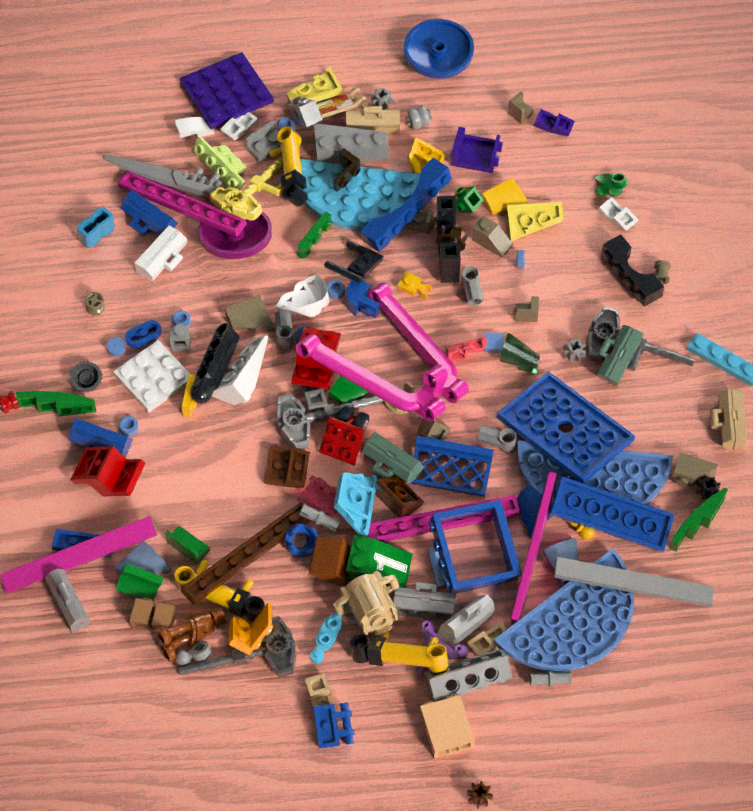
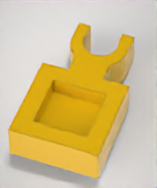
(411, 284)

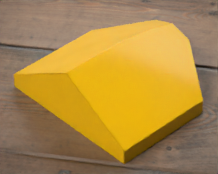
(421, 154)

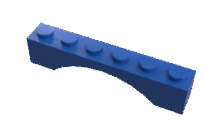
(383, 229)

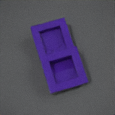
(554, 124)

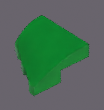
(345, 391)

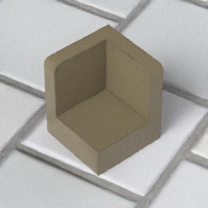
(518, 109)
(527, 312)
(436, 429)

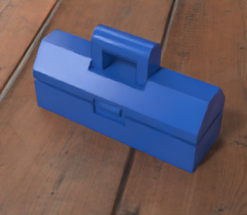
(143, 210)
(96, 436)

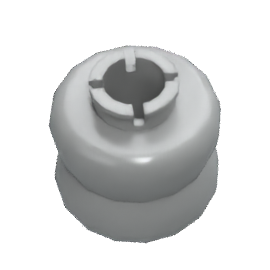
(418, 117)

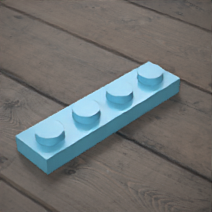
(722, 358)

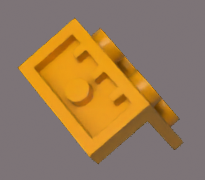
(247, 636)

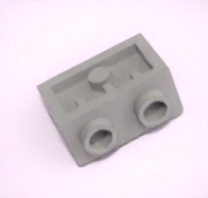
(262, 141)

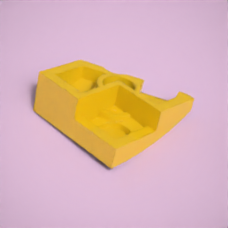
(504, 194)

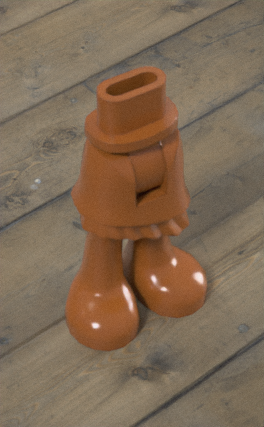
(195, 629)

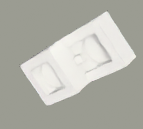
(193, 126)
(240, 126)
(617, 215)

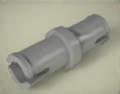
(319, 517)
(550, 678)

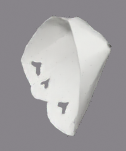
(308, 301)

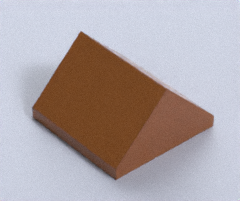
(330, 560)

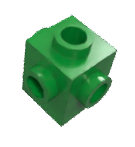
(467, 199)

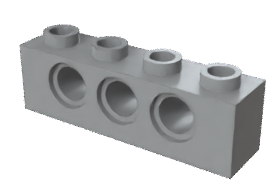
(476, 666)

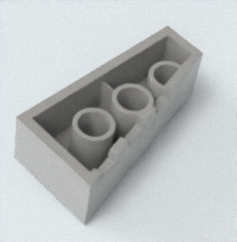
(362, 143)

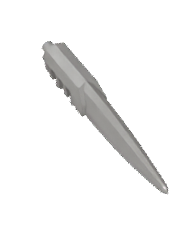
(174, 178)

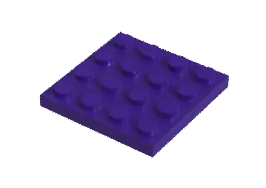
(226, 90)

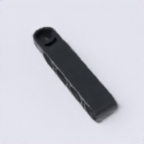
(214, 363)

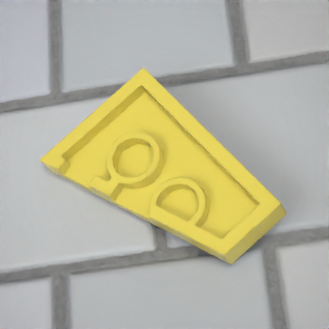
(318, 89)
(529, 218)

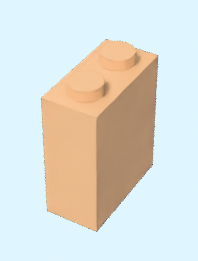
(447, 726)

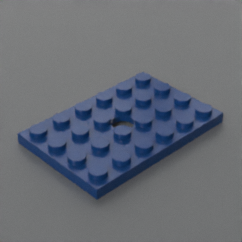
(551, 402)

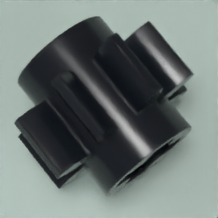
(703, 486)

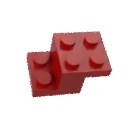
(309, 372)
(107, 471)

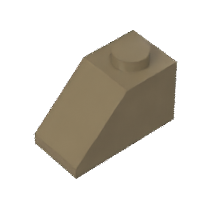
(491, 237)
(692, 469)

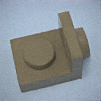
(422, 222)

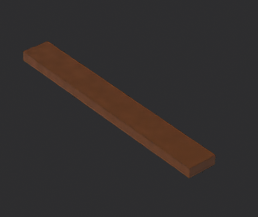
(242, 556)

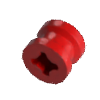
(8, 402)

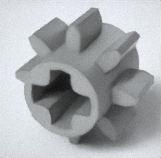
(381, 98)
(574, 350)

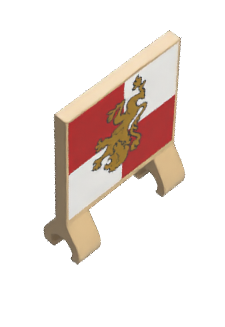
(341, 103)

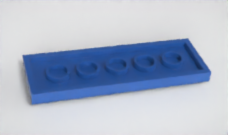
(612, 514)

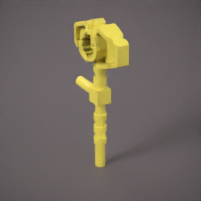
(242, 202)

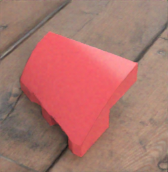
(459, 351)

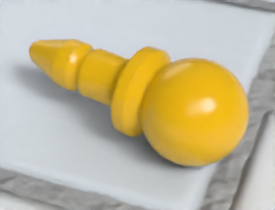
(584, 532)

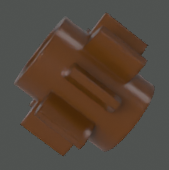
(479, 801)

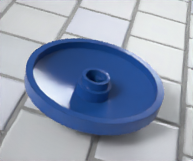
(438, 48)

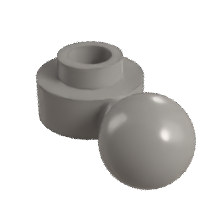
(199, 652)

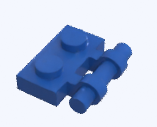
(327, 725)

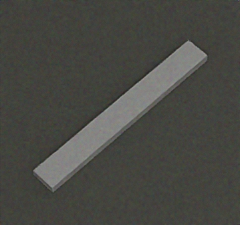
(633, 582)

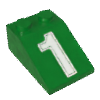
(372, 555)

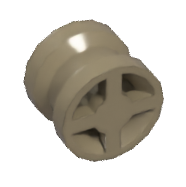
(93, 298)

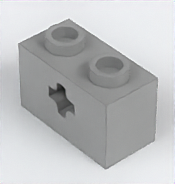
(304, 111)

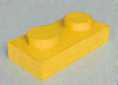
(188, 402)

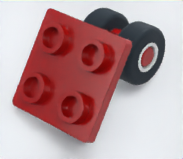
(344, 435)

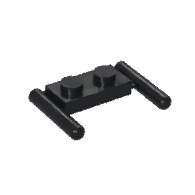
(361, 266)

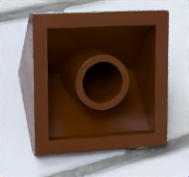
(397, 496)

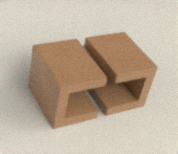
(144, 616)

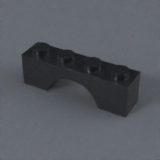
(644, 286)

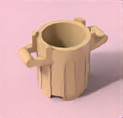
(369, 602)

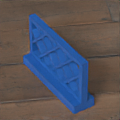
(458, 451)

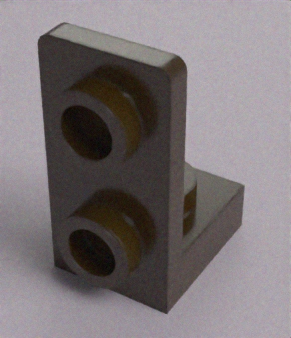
(352, 168)

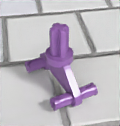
(455, 652)

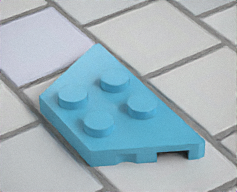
(355, 500)

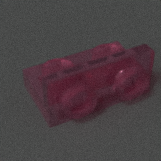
(319, 496)

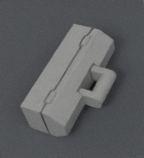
(67, 600)
(423, 604)
(466, 620)

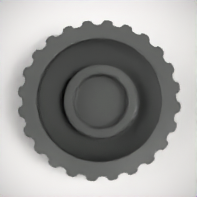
(86, 376)

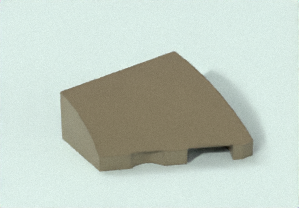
(249, 315)

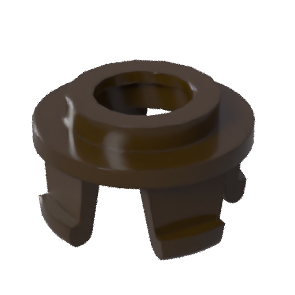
(453, 236)

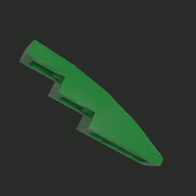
(64, 403)
(701, 516)

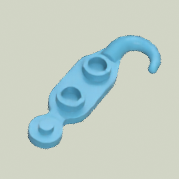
(326, 636)

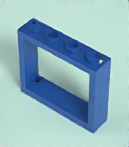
(505, 540)

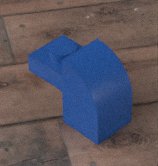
(358, 299)

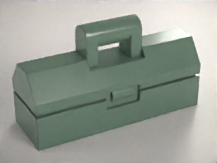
(621, 356)
(386, 453)

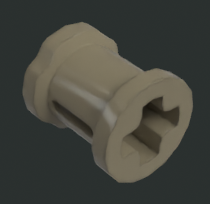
(662, 269)

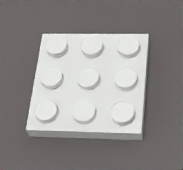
(152, 376)

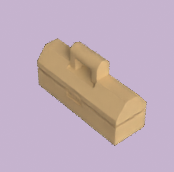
(374, 119)
(733, 418)

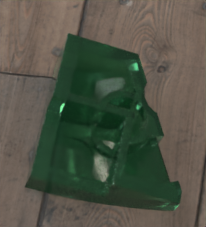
(519, 354)

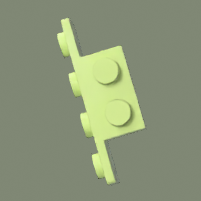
(221, 161)

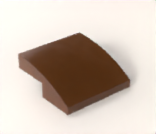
(286, 467)

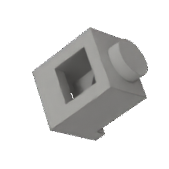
(180, 333)

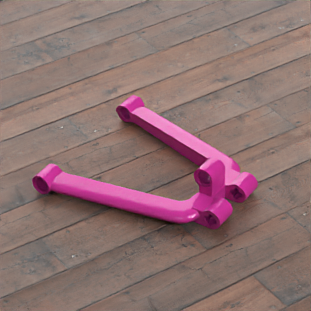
(438, 381)

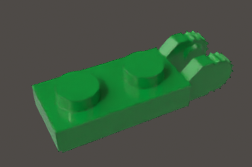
(314, 235)

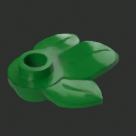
(611, 184)

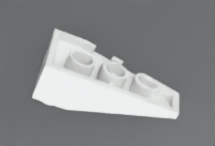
(242, 374)

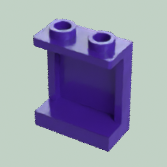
(475, 152)

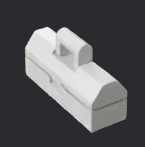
(160, 252)

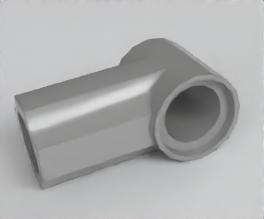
(472, 286)
(284, 329)
(496, 438)

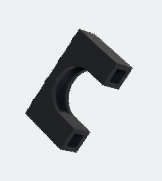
(448, 252)

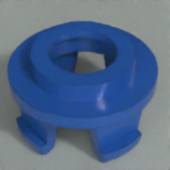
(310, 534)

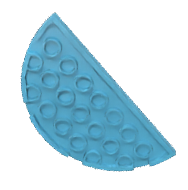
(364, 198)

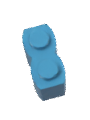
(97, 226)

